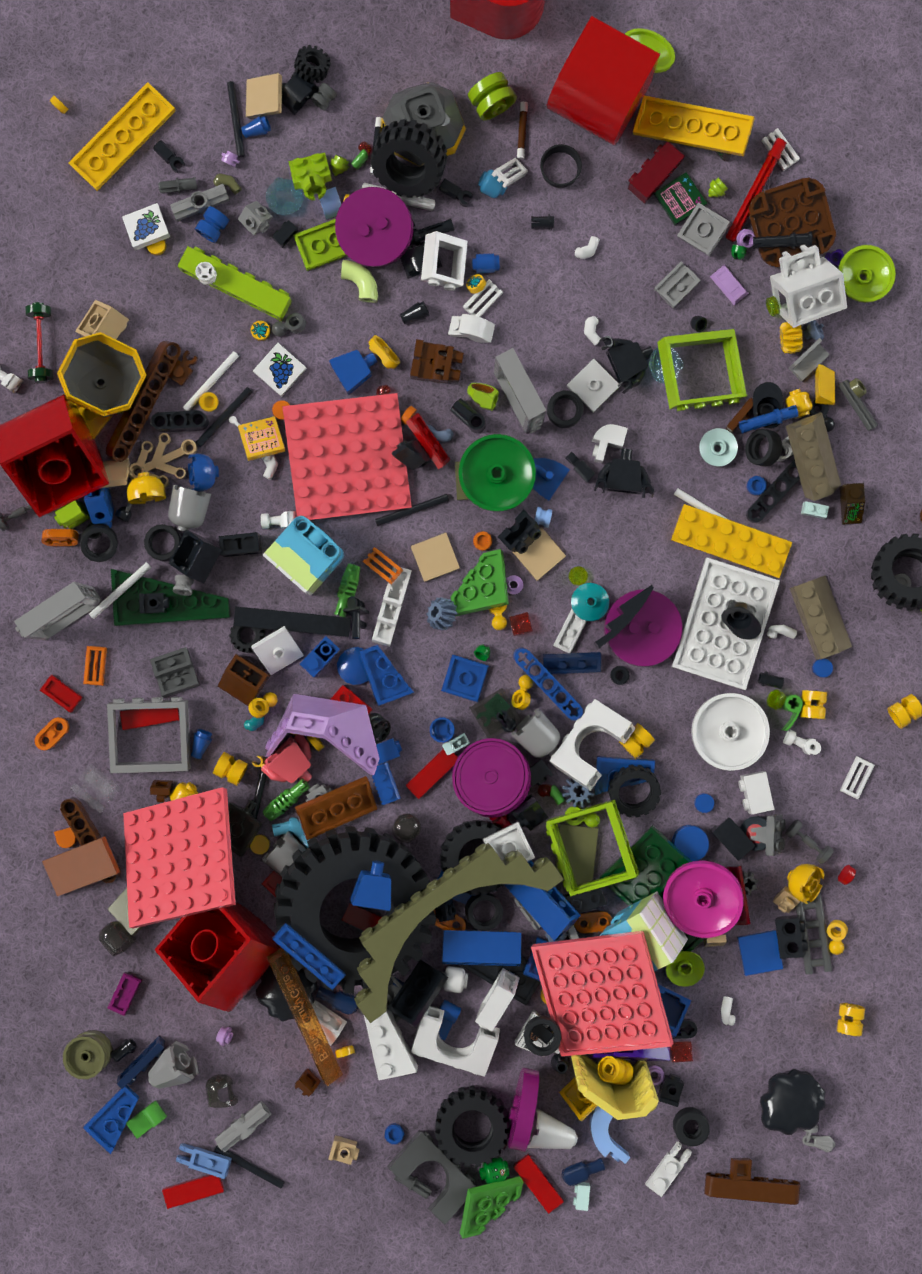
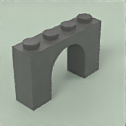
(422, 1149)

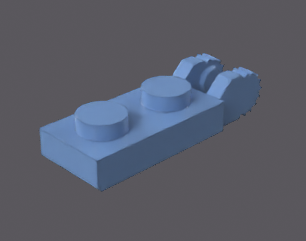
(205, 1161)

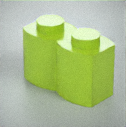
(72, 514)

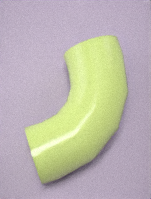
(362, 278)

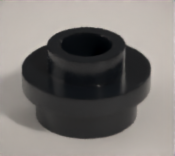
(625, 675)

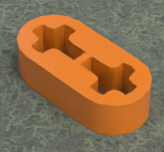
(60, 537)

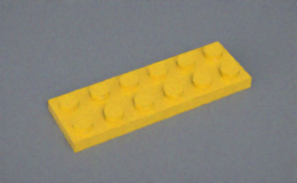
(693, 125)
(122, 136)
(731, 541)

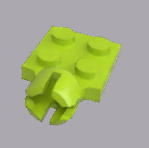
(311, 174)

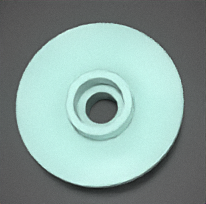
(722, 438)

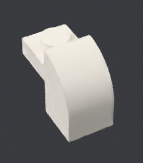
(472, 327)
(608, 435)

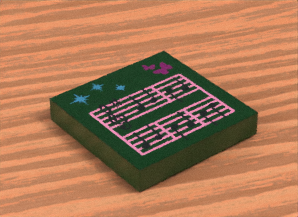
(679, 198)

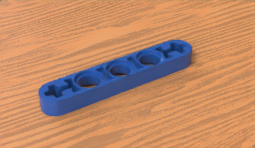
(554, 690)

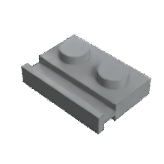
(677, 284)

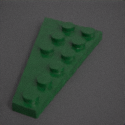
(182, 608)

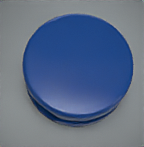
(691, 842)

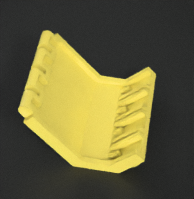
(623, 1101)

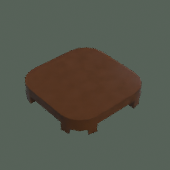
(792, 208)

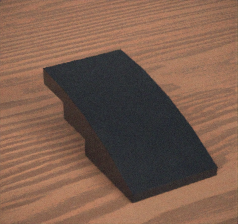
(627, 613)

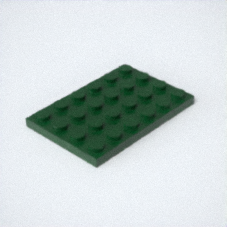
(656, 862)

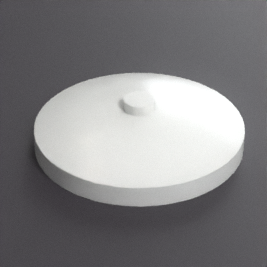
(730, 731)

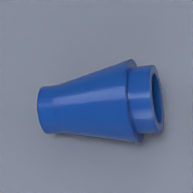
(257, 127)
(200, 743)

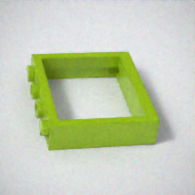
(733, 364)
(621, 838)

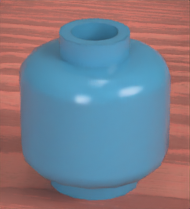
(490, 185)

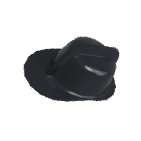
(766, 399)
(741, 621)

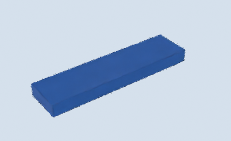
(309, 956)

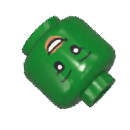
(495, 1171)

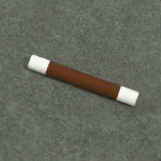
(522, 130)

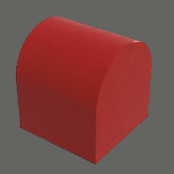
(498, 17)
(603, 81)
(51, 455)
(218, 954)

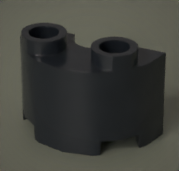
(297, 92)
(413, 260)
(521, 534)
(529, 813)

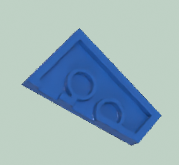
(382, 676)
(609, 765)
(111, 1118)

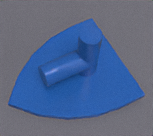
(548, 476)

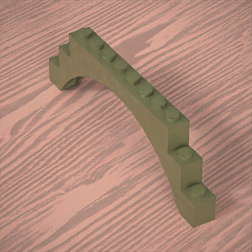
(391, 932)

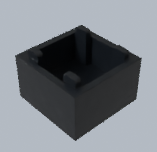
(195, 556)

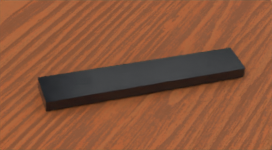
(292, 621)

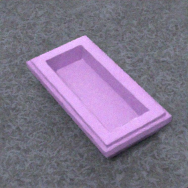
(729, 285)

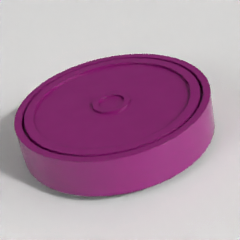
(374, 227)
(650, 634)
(491, 777)
(523, 1109)

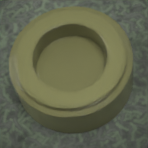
(858, 387)

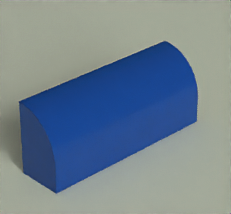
(546, 907)
(481, 948)

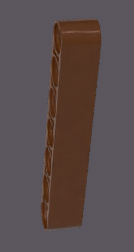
(151, 396)

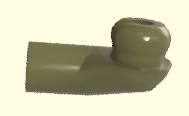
(227, 180)

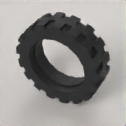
(627, 774)

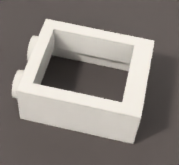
(432, 243)
(497, 1000)

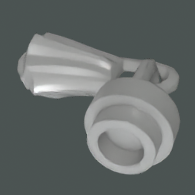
(824, 1143)

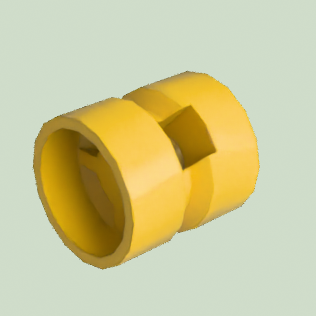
(811, 711)
(903, 712)
(637, 741)
(230, 768)
(850, 1026)
(615, 1070)

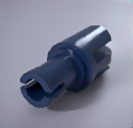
(339, 1000)
(580, 1171)

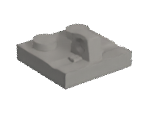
(703, 229)

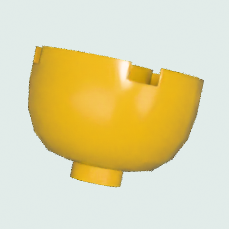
(145, 489)
(805, 881)

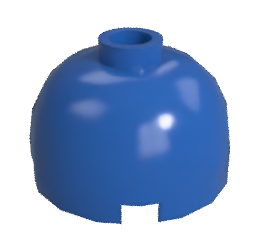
(202, 472)

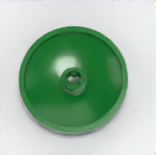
(497, 473)

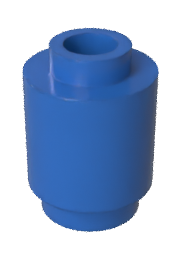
(486, 263)

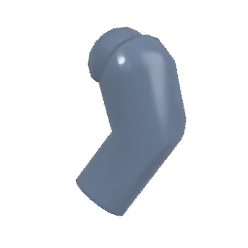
(442, 436)

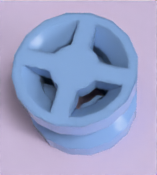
(543, 517)

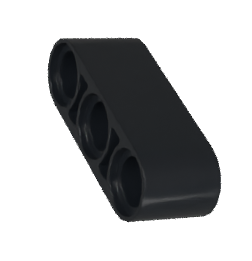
(171, 417)

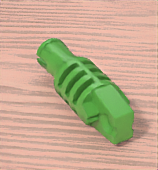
(347, 588)
(285, 800)

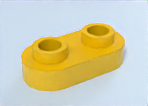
(385, 353)

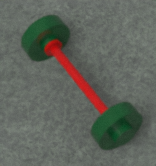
(38, 311)

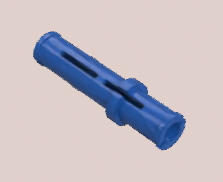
(776, 416)

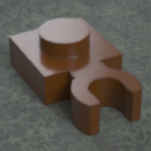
(181, 369)

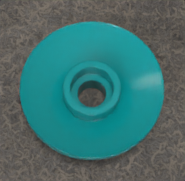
(583, 609)

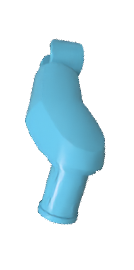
(293, 827)

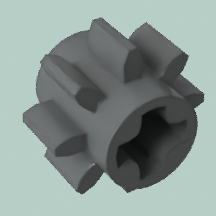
(751, 884)

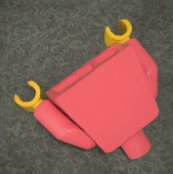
(288, 761)

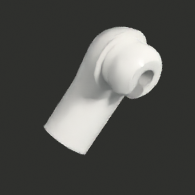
(589, 250)
(590, 328)
(271, 464)
(781, 629)
(725, 1011)

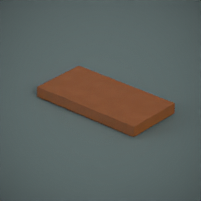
(336, 808)
(81, 866)

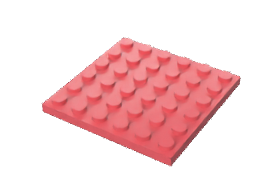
(345, 456)
(178, 858)
(603, 994)

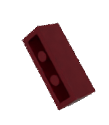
(655, 171)

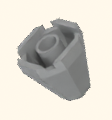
(173, 1067)

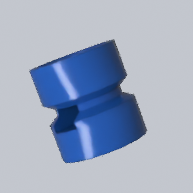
(212, 224)
(442, 729)

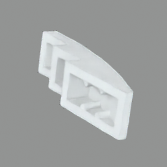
(391, 608)

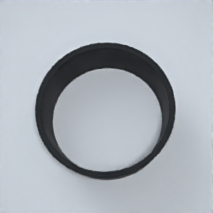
(564, 149)

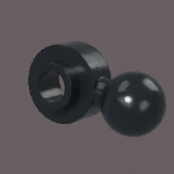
(829, 422)

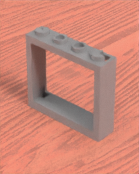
(519, 391)
(58, 611)
(150, 766)

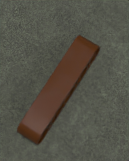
(89, 828)
(756, 1189)

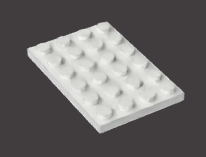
(706, 642)

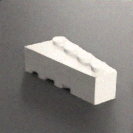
(389, 1048)

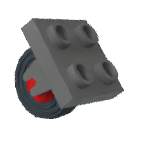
(766, 833)

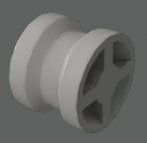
(183, 585)

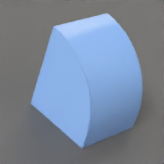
(330, 203)

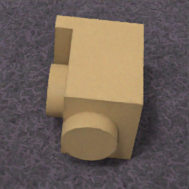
(343, 1144)

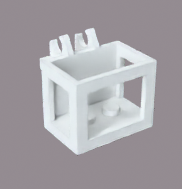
(810, 286)

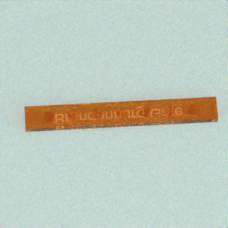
(305, 1016)

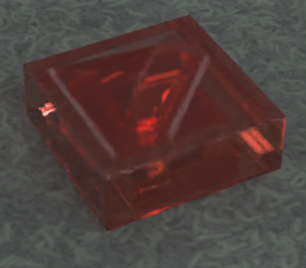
(521, 624)
(682, 1051)

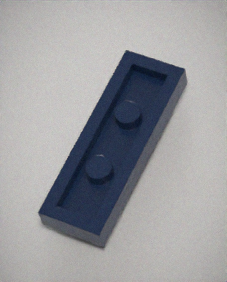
(572, 662)
(141, 1063)

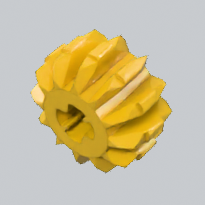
(790, 338)

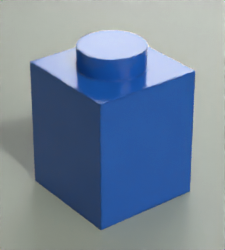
(388, 750)

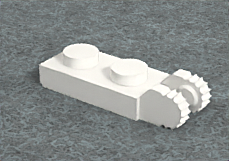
(667, 1170)

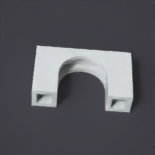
(596, 718)
(472, 1058)

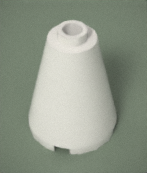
(551, 1133)

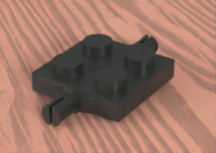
(242, 827)

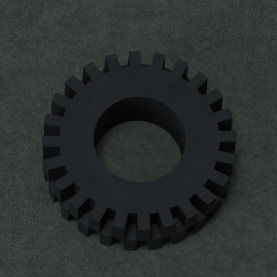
(335, 861)

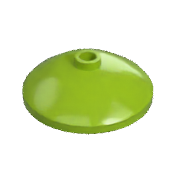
(657, 43)
(876, 267)

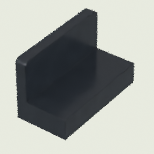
(733, 838)

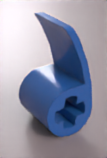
(450, 1016)

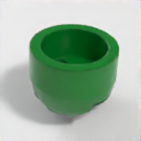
(738, 251)
(482, 653)

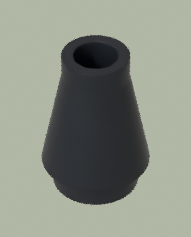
(415, 313)
(556, 1060)

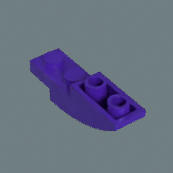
(652, 1054)

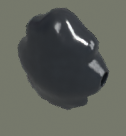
(271, 996)
(792, 1102)

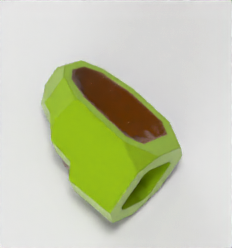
(483, 395)

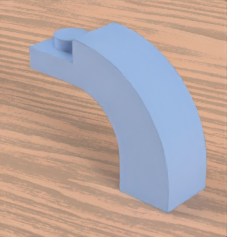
(599, 1129)

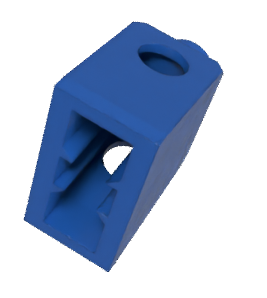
(353, 369)
(100, 506)
(373, 888)

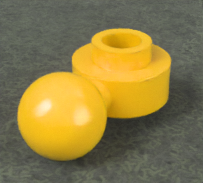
(498, 622)
(521, 697)
(259, 707)
(836, 945)

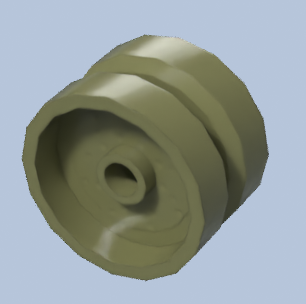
(83, 1065)

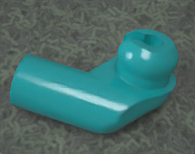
(253, 723)

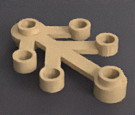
(159, 461)

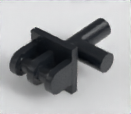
(355, 609)

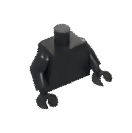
(627, 360)
(624, 476)

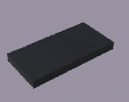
(525, 987)

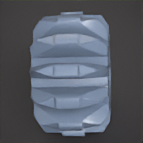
(441, 613)
(583, 796)

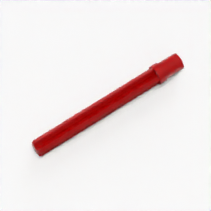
(772, 158)

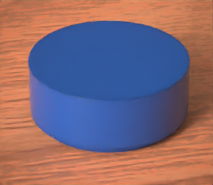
(756, 485)
(822, 668)
(704, 803)
(394, 1133)

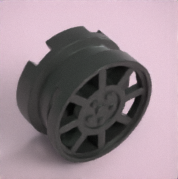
(379, 727)

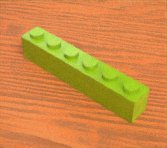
(238, 285)

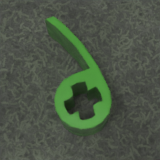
(795, 710)
(146, 1119)

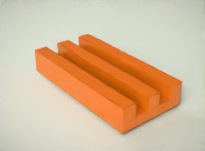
(371, 556)
(95, 665)

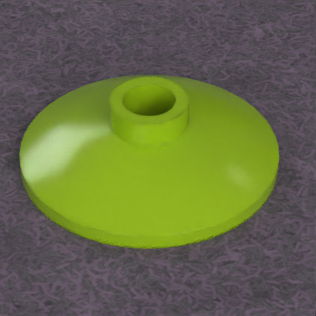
(690, 974)

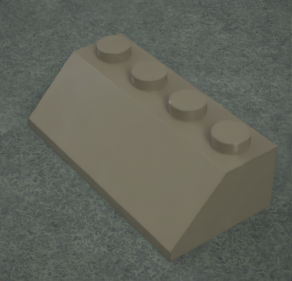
(813, 457)
(820, 617)

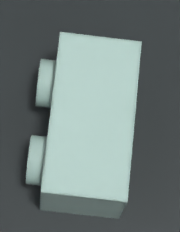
(814, 510)
(455, 744)
(582, 1196)

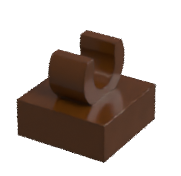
(161, 789)
(307, 1082)
(740, 1168)

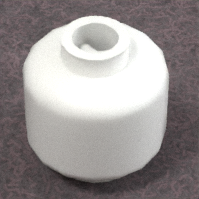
(457, 979)

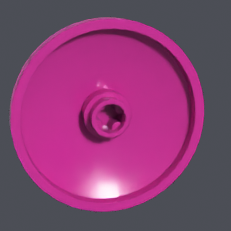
(703, 899)

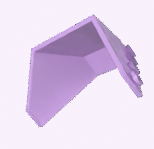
(338, 722)

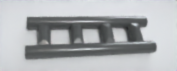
(822, 942)

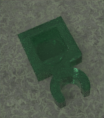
(494, 706)

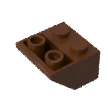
(243, 679)

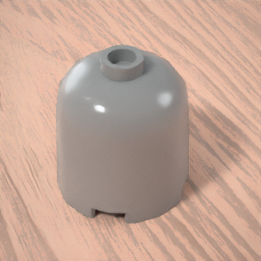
(188, 507)
(537, 735)
(283, 852)

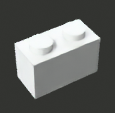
(756, 792)

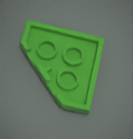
(483, 586)
(487, 1203)

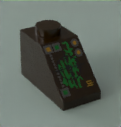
(852, 503)

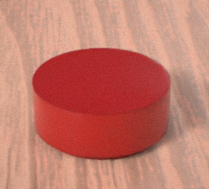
(846, 875)

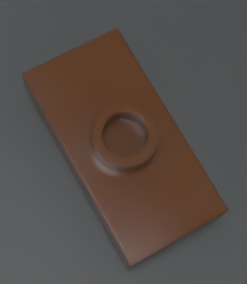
(740, 416)

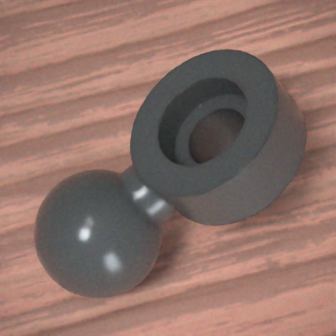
(279, 328)

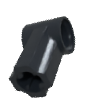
(467, 415)

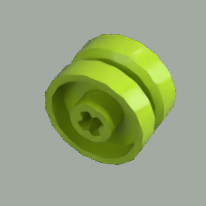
(492, 96)

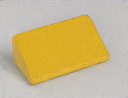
(824, 385)

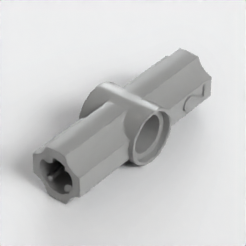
(188, 207)
(243, 1127)

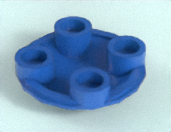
(351, 667)

